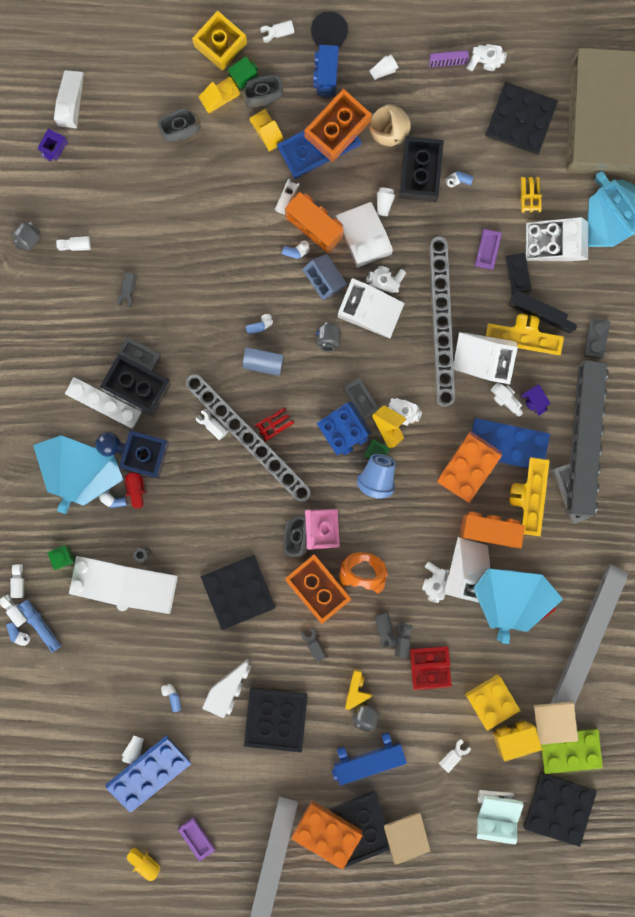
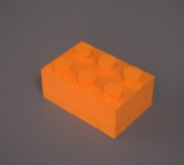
(337, 125)
(314, 222)
(469, 466)
(492, 530)
(318, 589)
(327, 834)

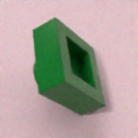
(376, 448)

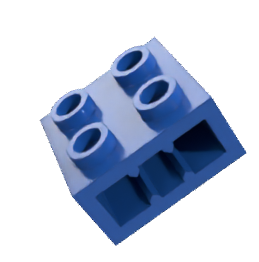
(326, 70)
(344, 429)

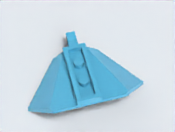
(611, 212)
(75, 471)
(514, 600)

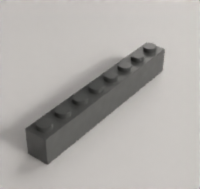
(587, 439)

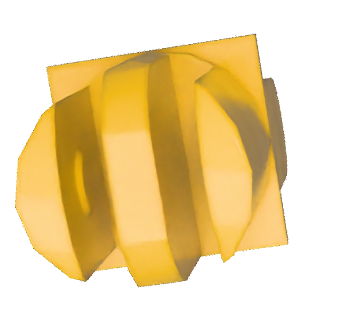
(530, 196)
(143, 864)

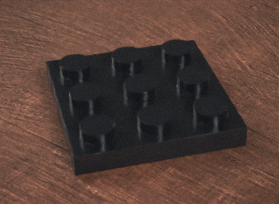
(521, 118)
(238, 592)
(275, 719)
(560, 809)
(368, 816)

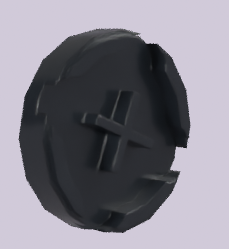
(329, 29)

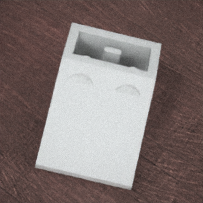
(557, 240)
(370, 308)
(485, 357)
(467, 568)
(221, 695)

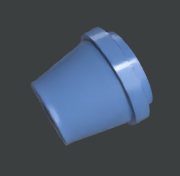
(378, 477)

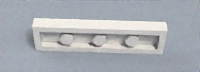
(103, 403)

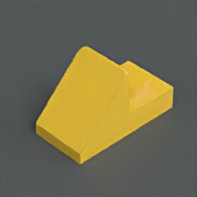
(218, 95)
(266, 129)
(388, 424)
(354, 695)

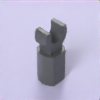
(127, 288)
(141, 554)
(385, 630)
(403, 641)
(315, 646)

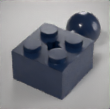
(109, 444)

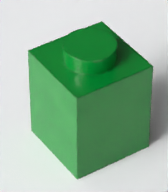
(242, 72)
(61, 557)

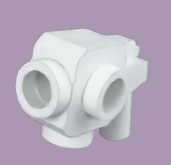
(489, 55)
(383, 281)
(505, 397)
(407, 409)
(436, 585)

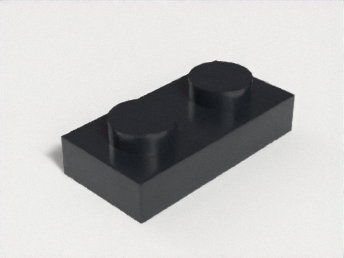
(518, 273)

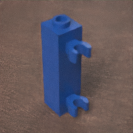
(368, 763)

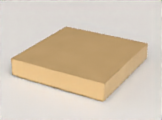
(556, 722)
(407, 838)

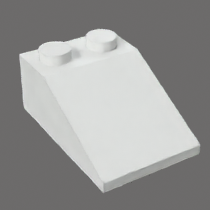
(365, 235)

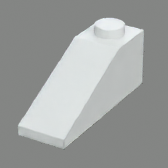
(69, 99)

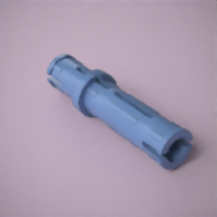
(34, 618)

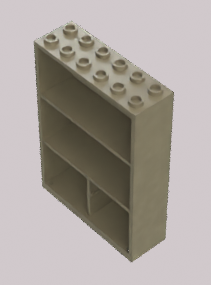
(602, 113)

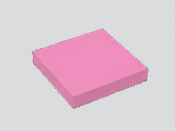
(322, 528)

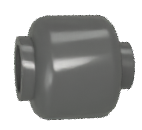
(26, 236)
(328, 337)
(366, 716)

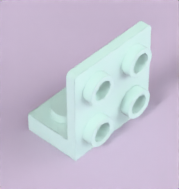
(498, 819)

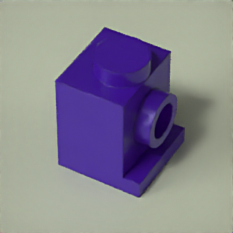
(52, 139)
(536, 400)

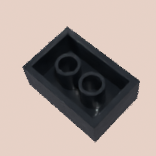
(421, 169)
(135, 385)

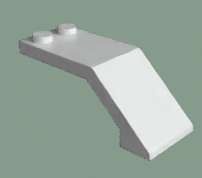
(123, 585)

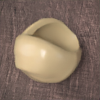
(390, 125)

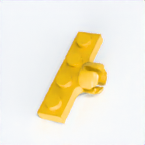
(527, 336)
(532, 495)

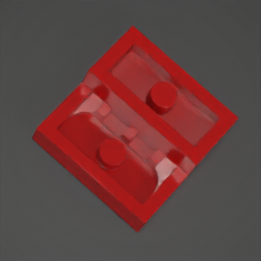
(430, 668)

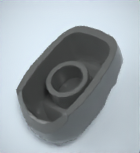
(262, 90)
(179, 125)
(295, 537)

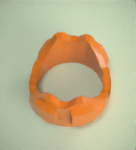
(348, 578)

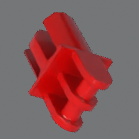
(263, 431)
(135, 488)

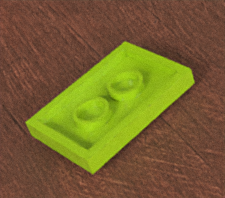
(573, 755)

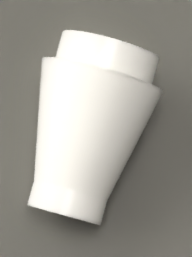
(384, 67)
(384, 201)
(133, 750)

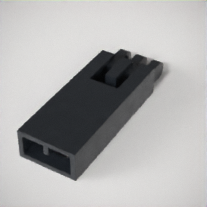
(543, 311)

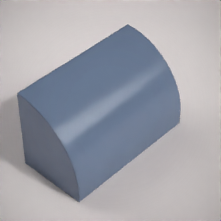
(324, 276)
(263, 361)

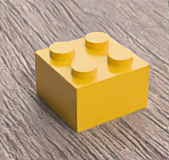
(219, 40)
(492, 702)
(517, 740)

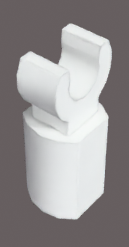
(278, 30)
(74, 244)
(212, 424)
(17, 581)
(13, 611)
(454, 756)

